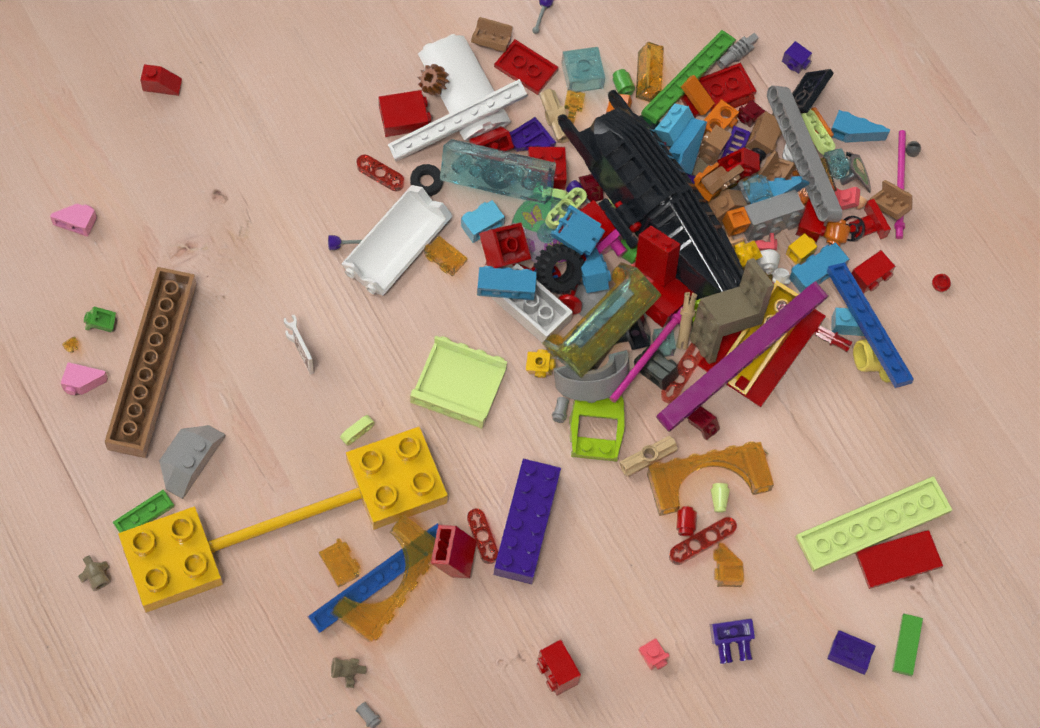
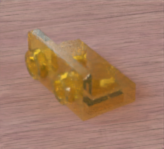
(445, 255)
(339, 563)

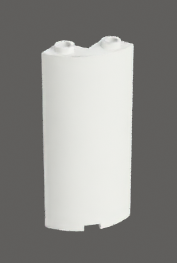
(465, 79)
(396, 240)

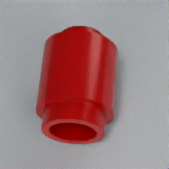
(686, 521)

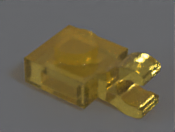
(573, 103)

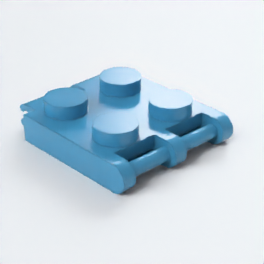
(579, 232)

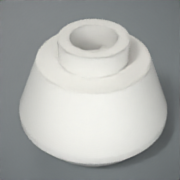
(769, 261)

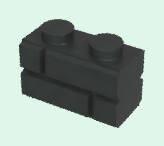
(659, 369)

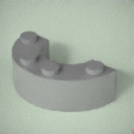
(595, 383)

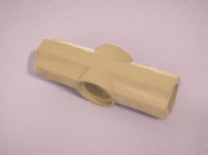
(552, 111)
(638, 461)

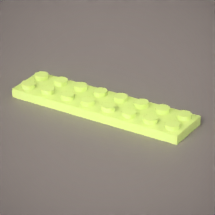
(873, 523)

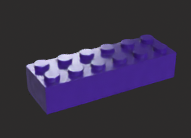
(527, 521)

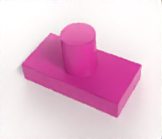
(613, 242)

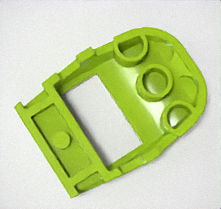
(591, 447)

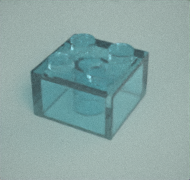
(583, 69)

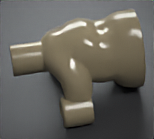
(95, 573)
(346, 669)

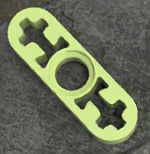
(822, 140)
(567, 200)

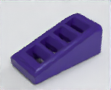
(740, 132)

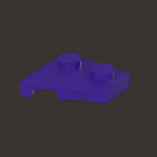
(531, 135)

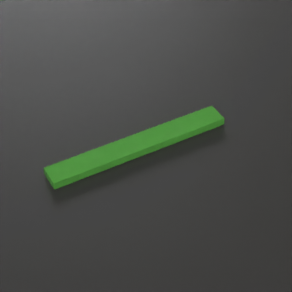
(697, 66)

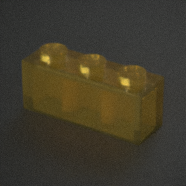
(649, 71)

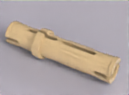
(686, 320)

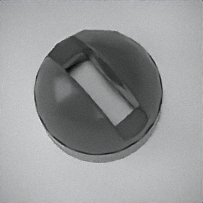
(913, 151)

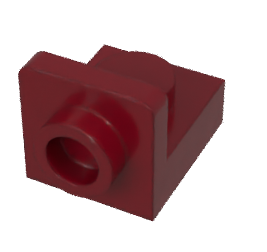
(750, 113)
(591, 187)
(705, 422)

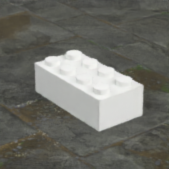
(539, 316)

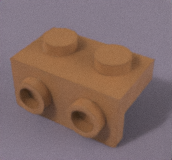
(492, 34)
(776, 167)
(721, 178)
(893, 200)

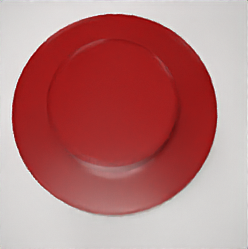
(941, 282)

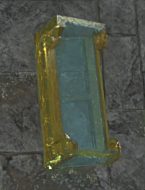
(605, 321)

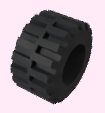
(545, 265)

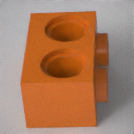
(715, 117)

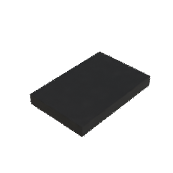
(810, 88)

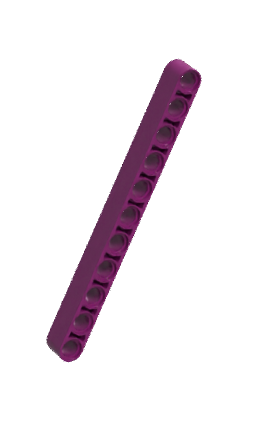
(742, 356)

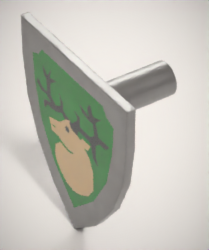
(857, 170)

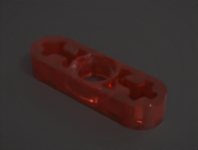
(376, 165)
(482, 521)

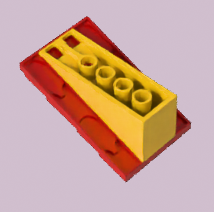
(766, 371)

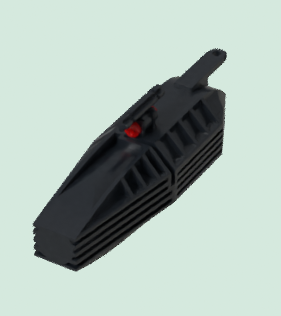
(655, 192)

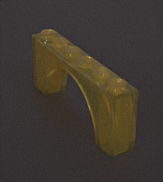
(746, 461)
(369, 618)

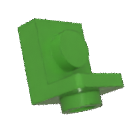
(99, 319)

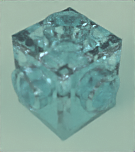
(837, 163)

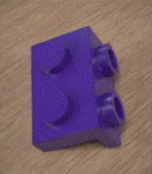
(851, 652)

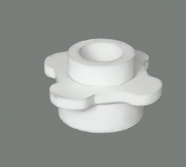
(781, 275)

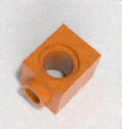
(736, 221)

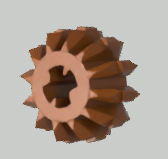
(433, 79)

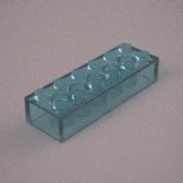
(497, 171)

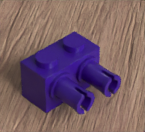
(733, 631)

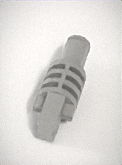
(738, 50)

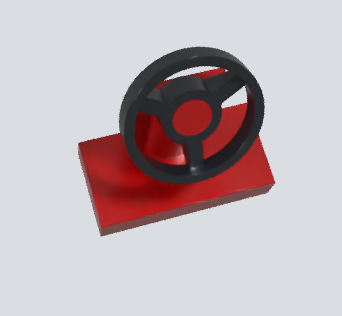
(869, 224)

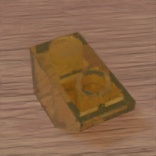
(729, 567)

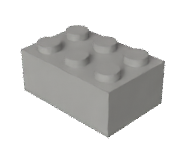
(773, 215)

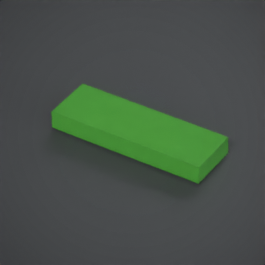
(145, 512)
(907, 645)

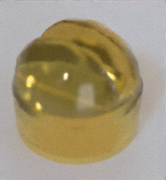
(70, 344)

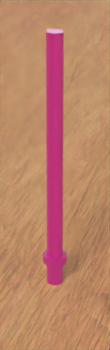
(899, 225)
(675, 319)

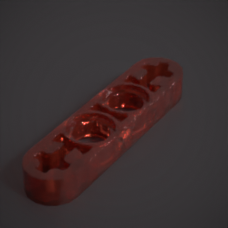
(685, 372)
(700, 537)

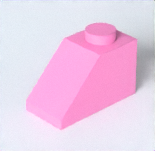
(75, 218)
(81, 379)

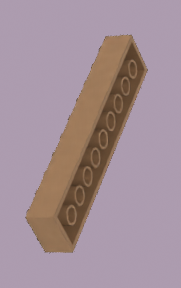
(150, 362)

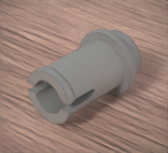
(559, 414)
(368, 715)

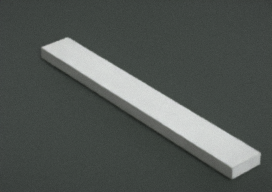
(457, 120)

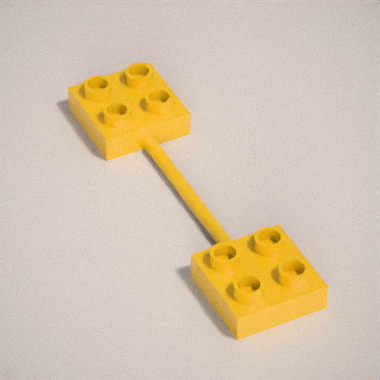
(176, 561)

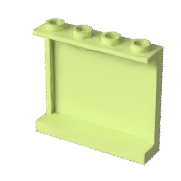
(459, 381)

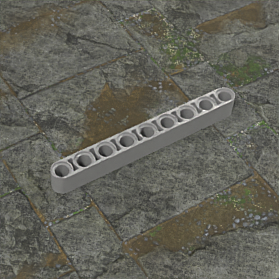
(804, 154)

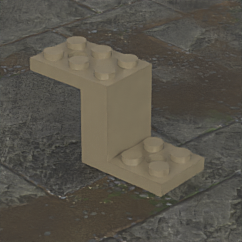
(731, 311)

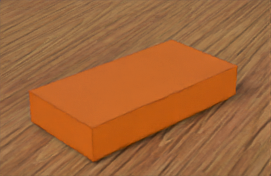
(697, 95)

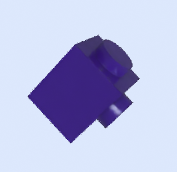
(797, 57)

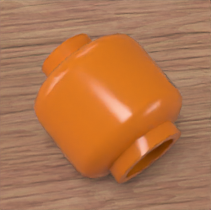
(837, 232)

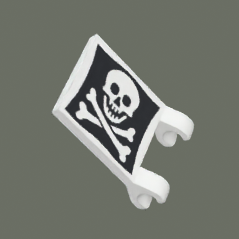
(299, 343)

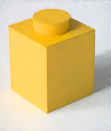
(801, 249)

